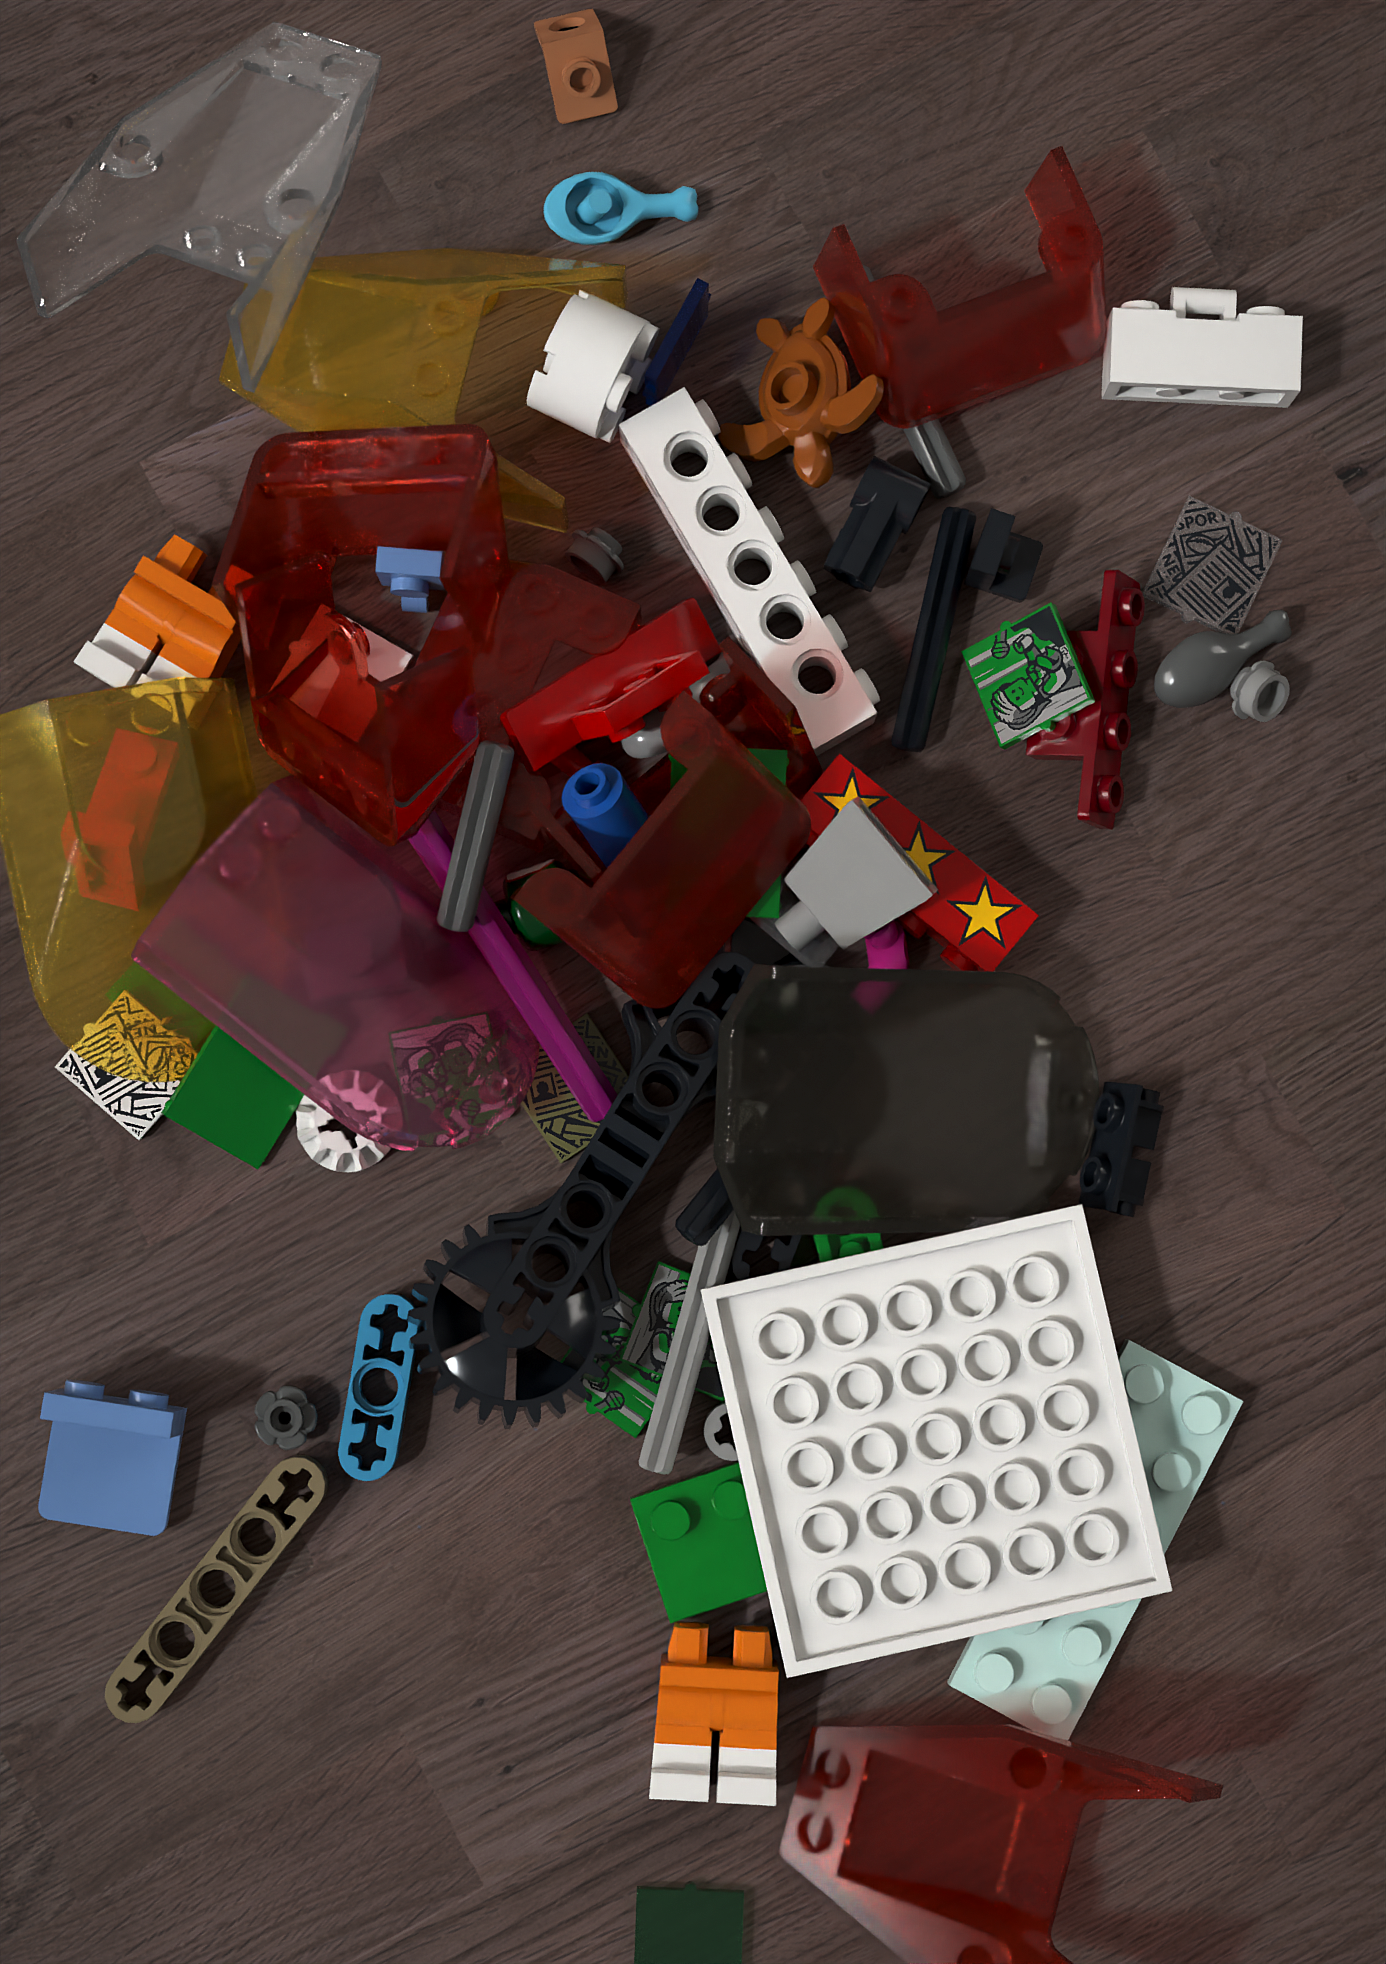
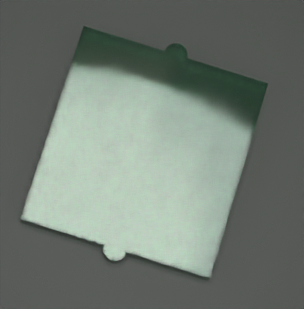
(688, 1925)

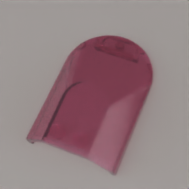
(342, 977)

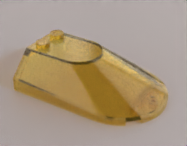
(97, 829)

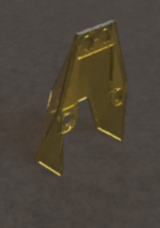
(393, 341)

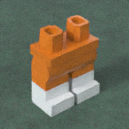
(163, 625)
(716, 1695)

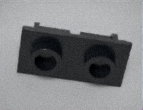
(1123, 1119)

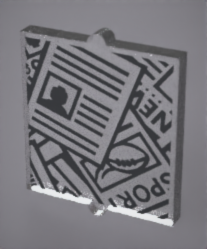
(1211, 567)

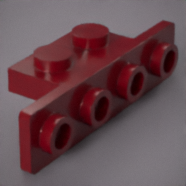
(1102, 728)

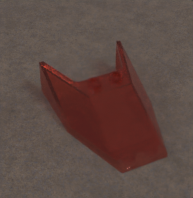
(956, 1832)

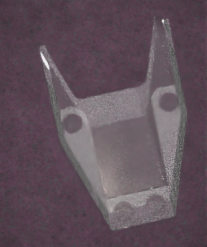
(219, 173)

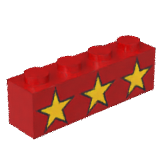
(968, 912)

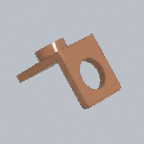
(577, 66)

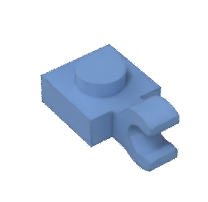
(410, 575)

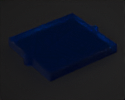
(677, 343)

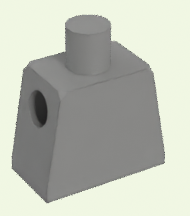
(851, 881)

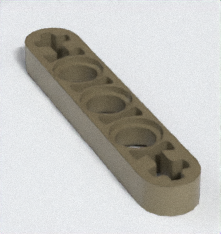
(190, 1606)

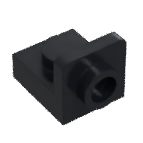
(1003, 559)

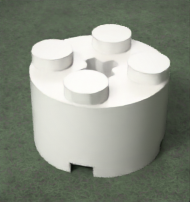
(592, 365)

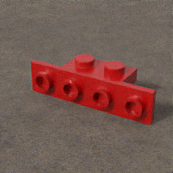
(614, 689)

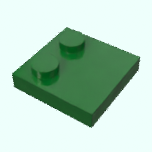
(700, 1541)

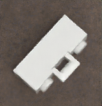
(1202, 361)

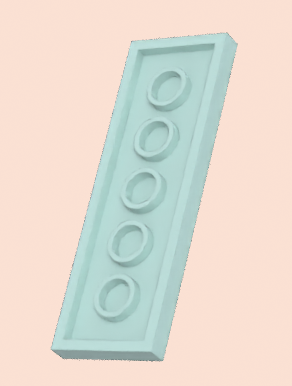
(1051, 1666)

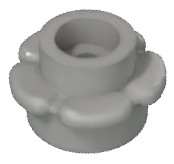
(1259, 692)

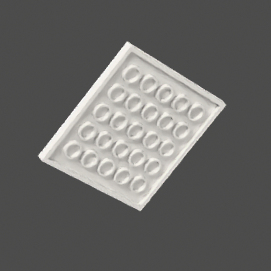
(935, 1440)

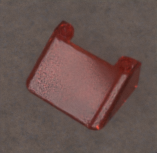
(684, 871)

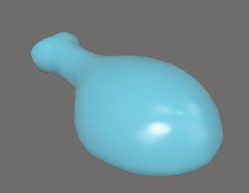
(602, 208)

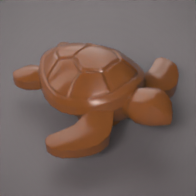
(804, 397)

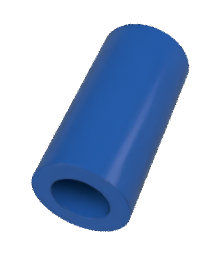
(603, 809)

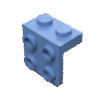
(110, 1458)

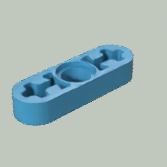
(355, 1431)

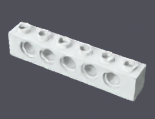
(678, 427)

